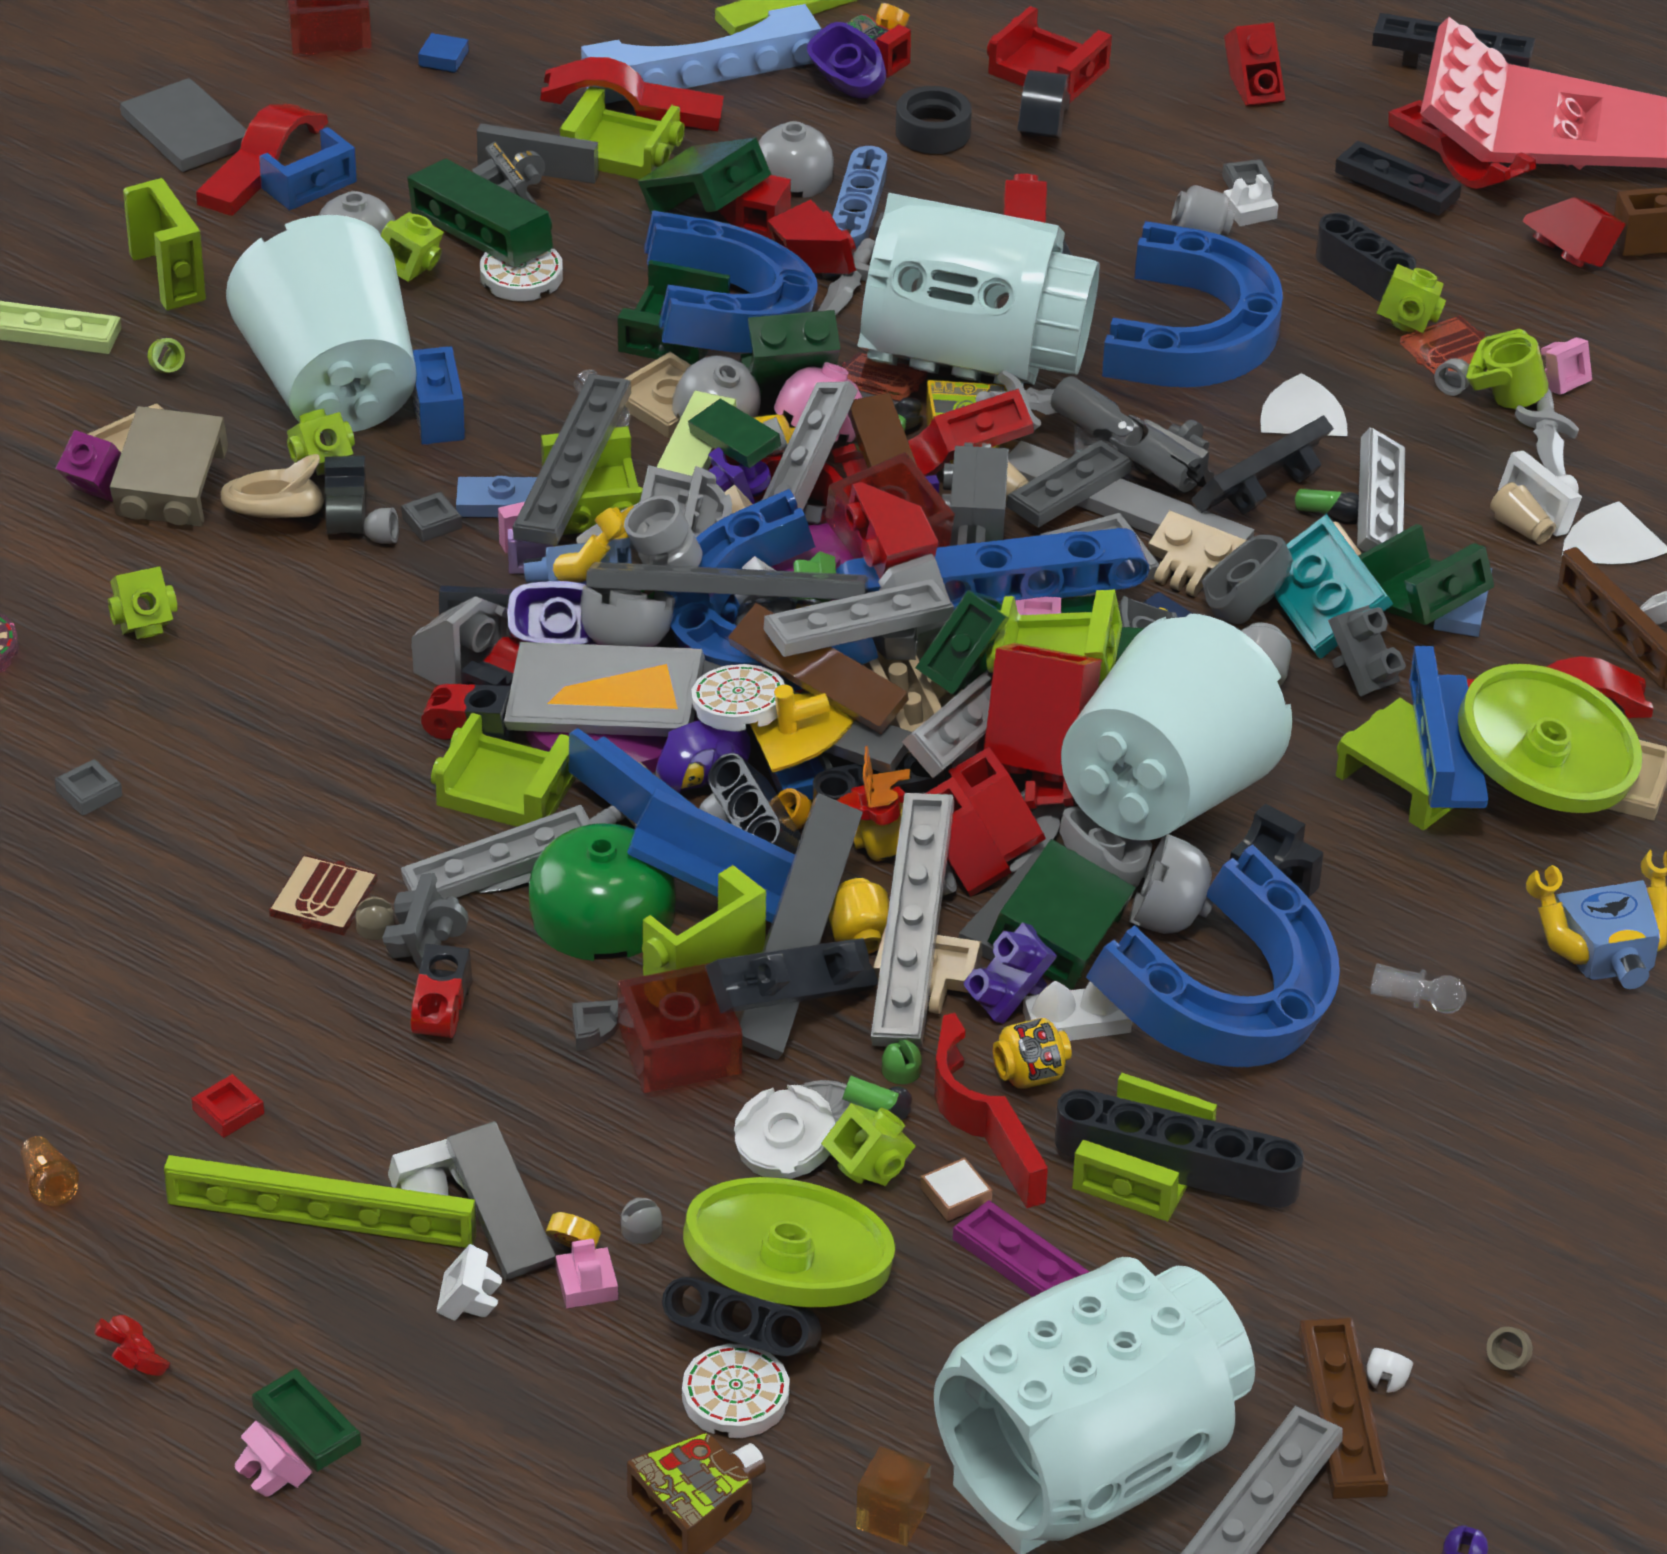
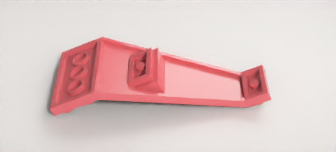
(1549, 116)

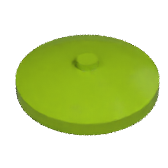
(1550, 738)
(788, 1242)

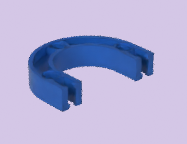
(716, 320)
(1204, 352)
(771, 532)
(1221, 1025)

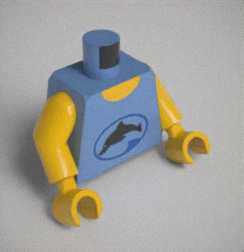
(573, 560)
(1606, 927)

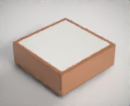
(956, 1189)

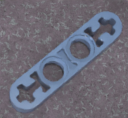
(861, 198)

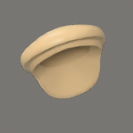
(276, 492)

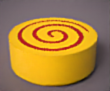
(570, 1228)

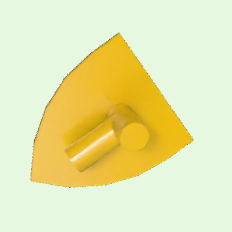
(802, 729)

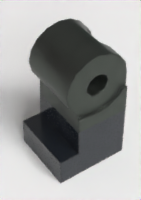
(345, 494)

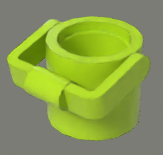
(1512, 368)

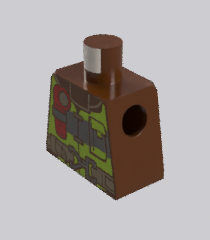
(694, 1490)

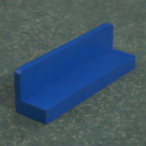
(1449, 769)
(614, 774)
(701, 846)

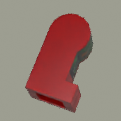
(892, 43)

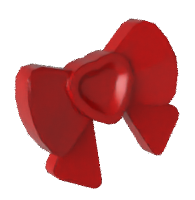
(880, 814)
(135, 1348)

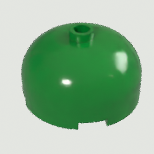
(594, 895)

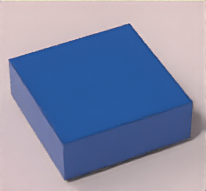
(443, 52)

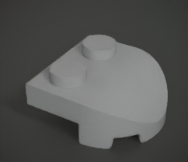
(697, 495)

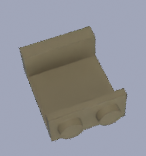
(167, 465)

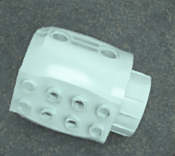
(961, 271)
(1091, 1398)

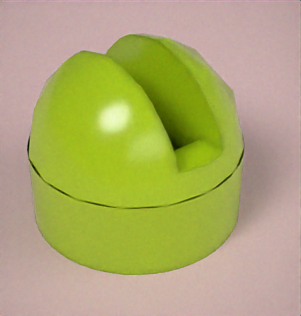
(171, 360)

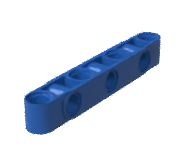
(1034, 565)

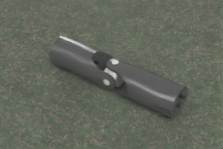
(1105, 421)

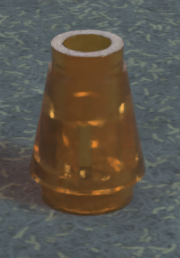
(48, 1172)

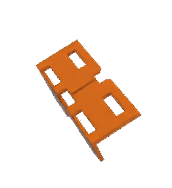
(881, 783)

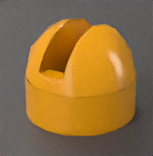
(891, 16)
(803, 805)

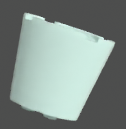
(327, 318)
(1176, 728)

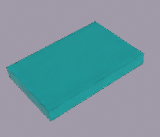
(1326, 582)

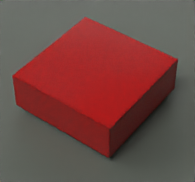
(228, 1105)

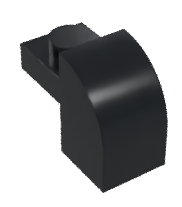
(1043, 104)

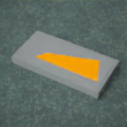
(602, 688)

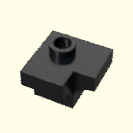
(1282, 842)

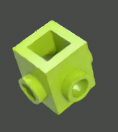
(413, 244)
(1412, 299)
(305, 437)
(149, 587)
(869, 1144)

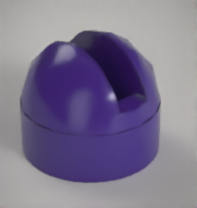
(1465, 1535)

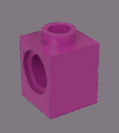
(89, 464)

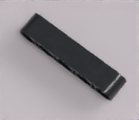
(1202, 1150)

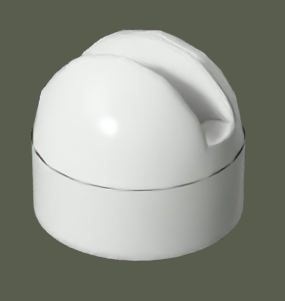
(1390, 1367)

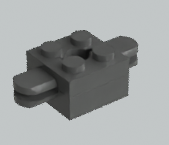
(977, 493)

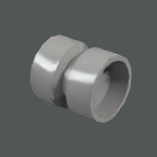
(662, 533)

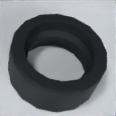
(933, 136)

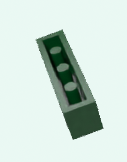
(480, 212)

